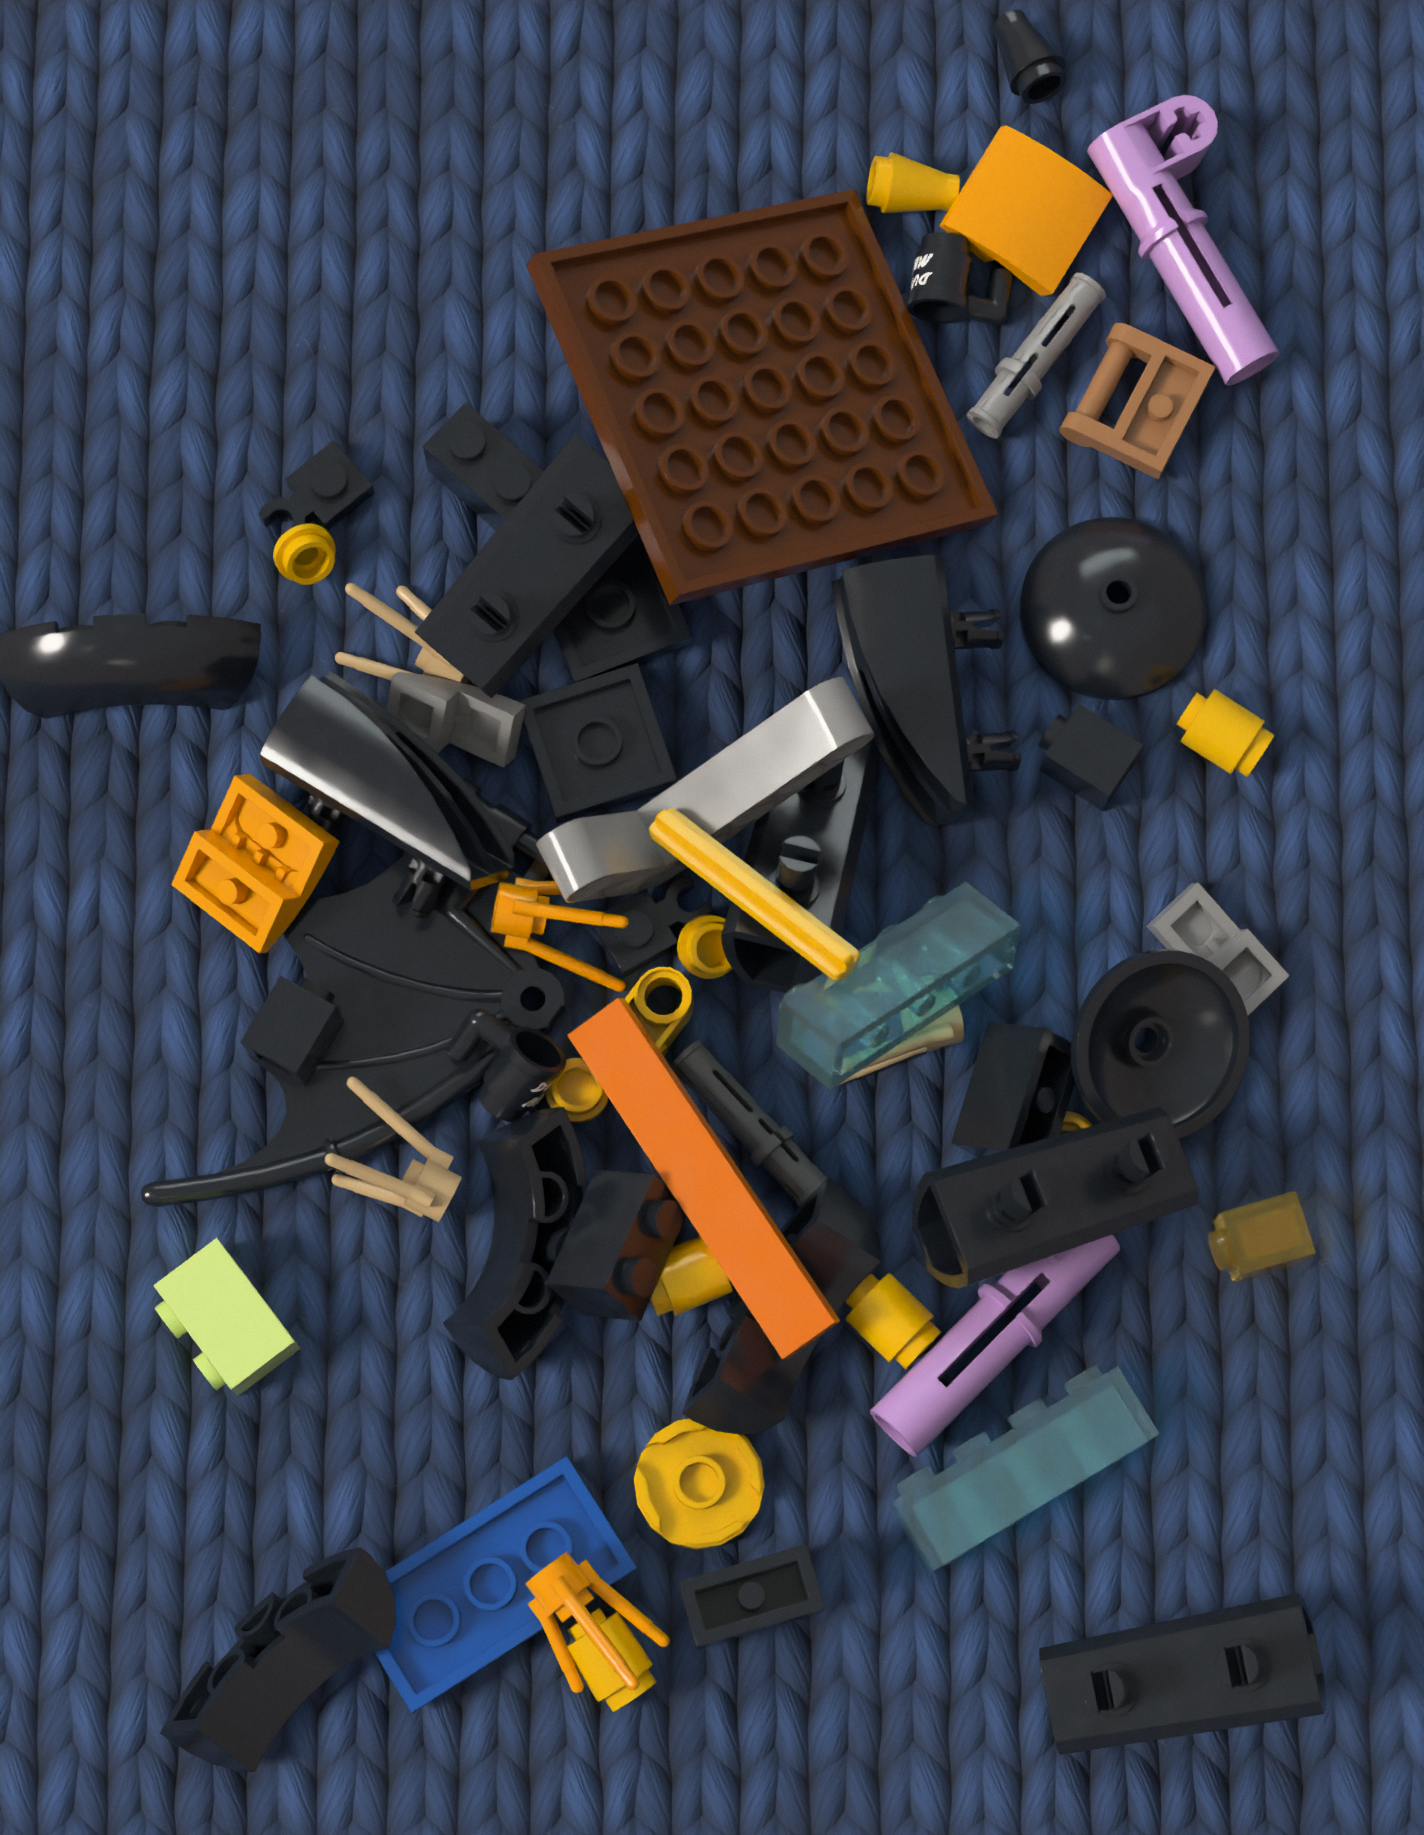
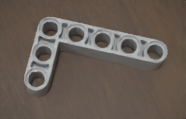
(723, 796)

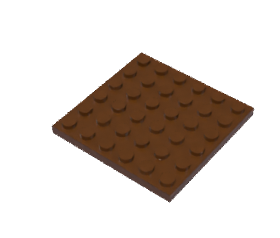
(760, 393)

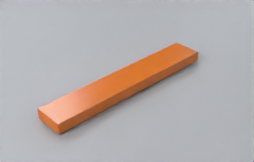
(703, 1178)

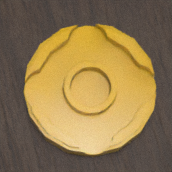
(698, 1485)

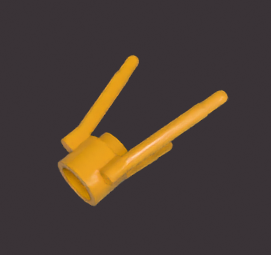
(523, 911)
(564, 1591)

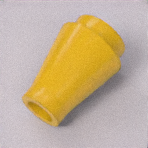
(909, 186)

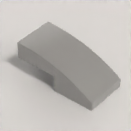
(458, 715)
(1202, 928)

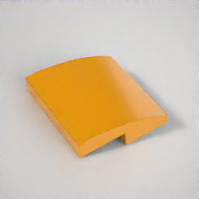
(1026, 209)
(255, 863)

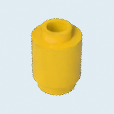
(1224, 732)
(689, 1279)
(891, 1319)
(595, 1669)

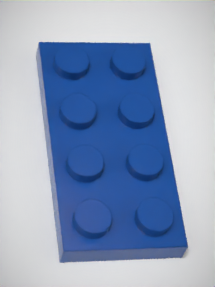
(467, 1593)

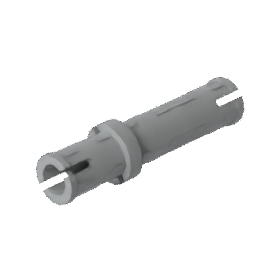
(994, 407)

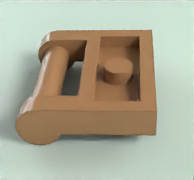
(1155, 409)

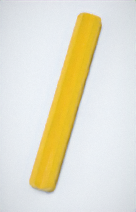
(754, 894)

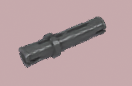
(740, 1113)

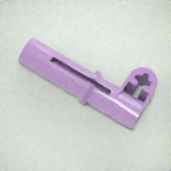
(1175, 232)
(922, 1406)

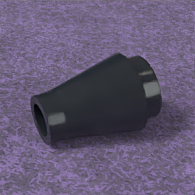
(1029, 60)

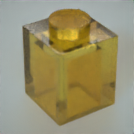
(1261, 1237)

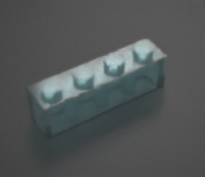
(898, 985)
(1023, 1468)

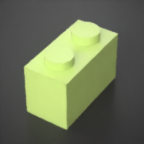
(225, 1319)

